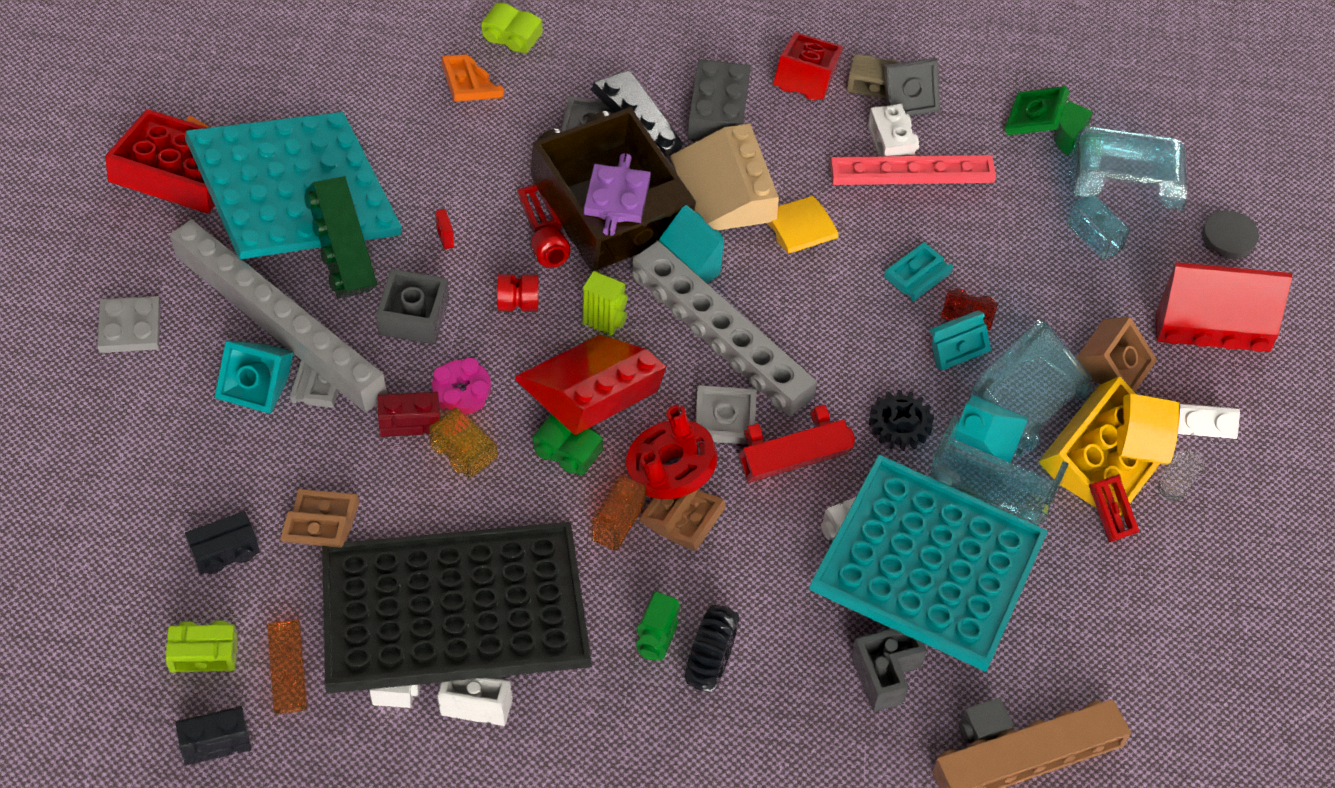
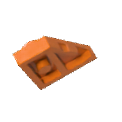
(468, 80)

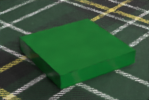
(1037, 110)

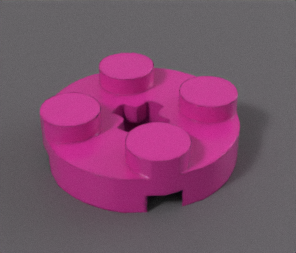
(462, 371)

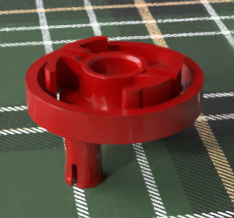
(667, 441)

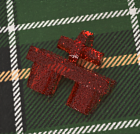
(959, 304)

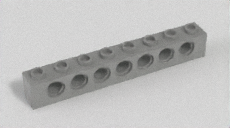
(707, 311)

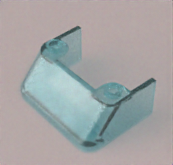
(994, 479)

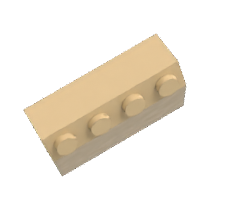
(728, 178)

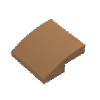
(320, 518)
(684, 518)

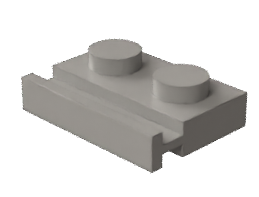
(312, 388)

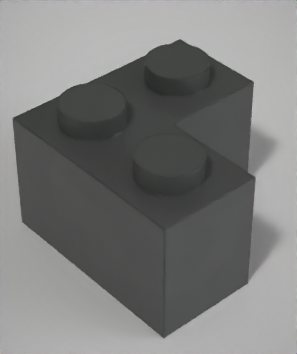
(881, 665)

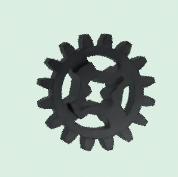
(901, 420)

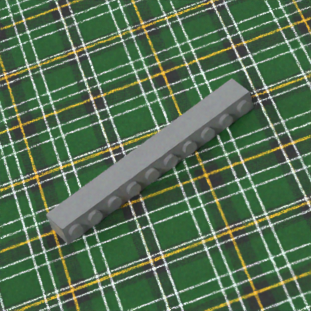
(279, 315)

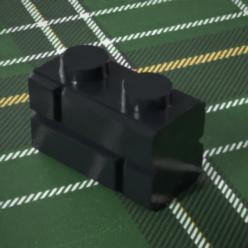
(222, 543)
(213, 735)

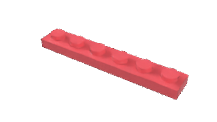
(912, 170)

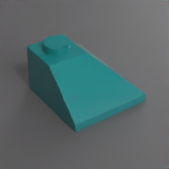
(253, 374)
(990, 428)

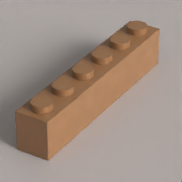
(1035, 749)

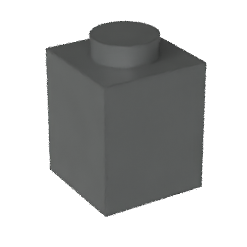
(985, 721)

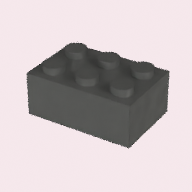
(718, 97)

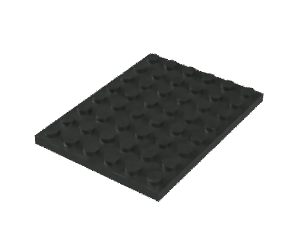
(452, 607)

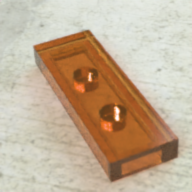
(287, 667)

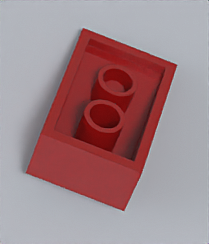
(807, 66)

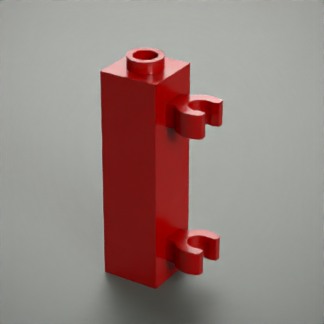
(795, 450)

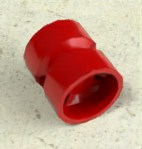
(518, 292)

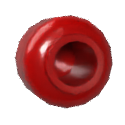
(550, 247)

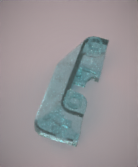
(1129, 157)
(1034, 380)

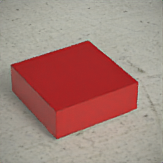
(444, 229)

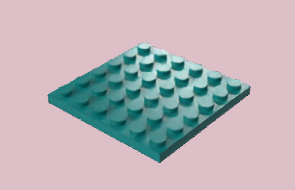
(262, 173)
(930, 562)

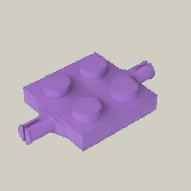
(617, 194)

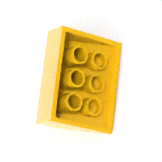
(1091, 446)

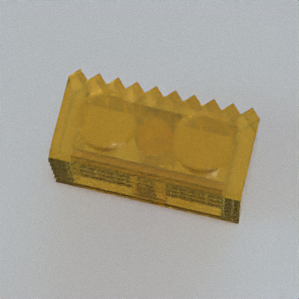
(462, 443)

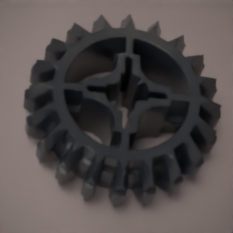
(712, 648)

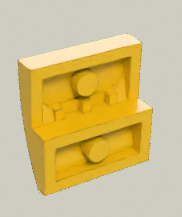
(802, 225)
(1148, 429)

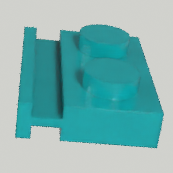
(918, 271)
(960, 340)

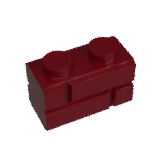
(407, 413)

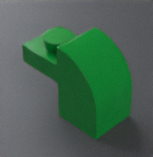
(1072, 121)

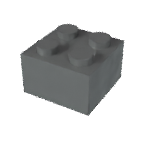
(413, 306)

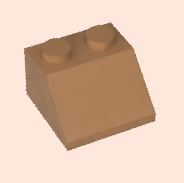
(1117, 351)

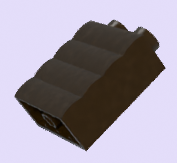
(563, 172)

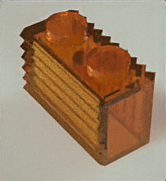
(618, 512)

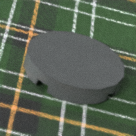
(1230, 234)

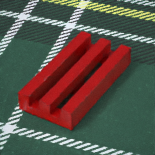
(554, 222)
(1103, 510)

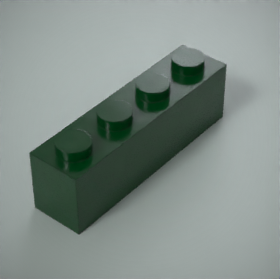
(340, 237)

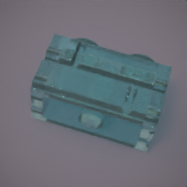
(1098, 226)

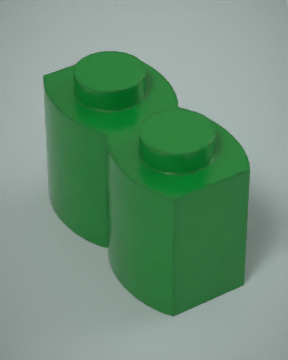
(560, 445)
(657, 626)

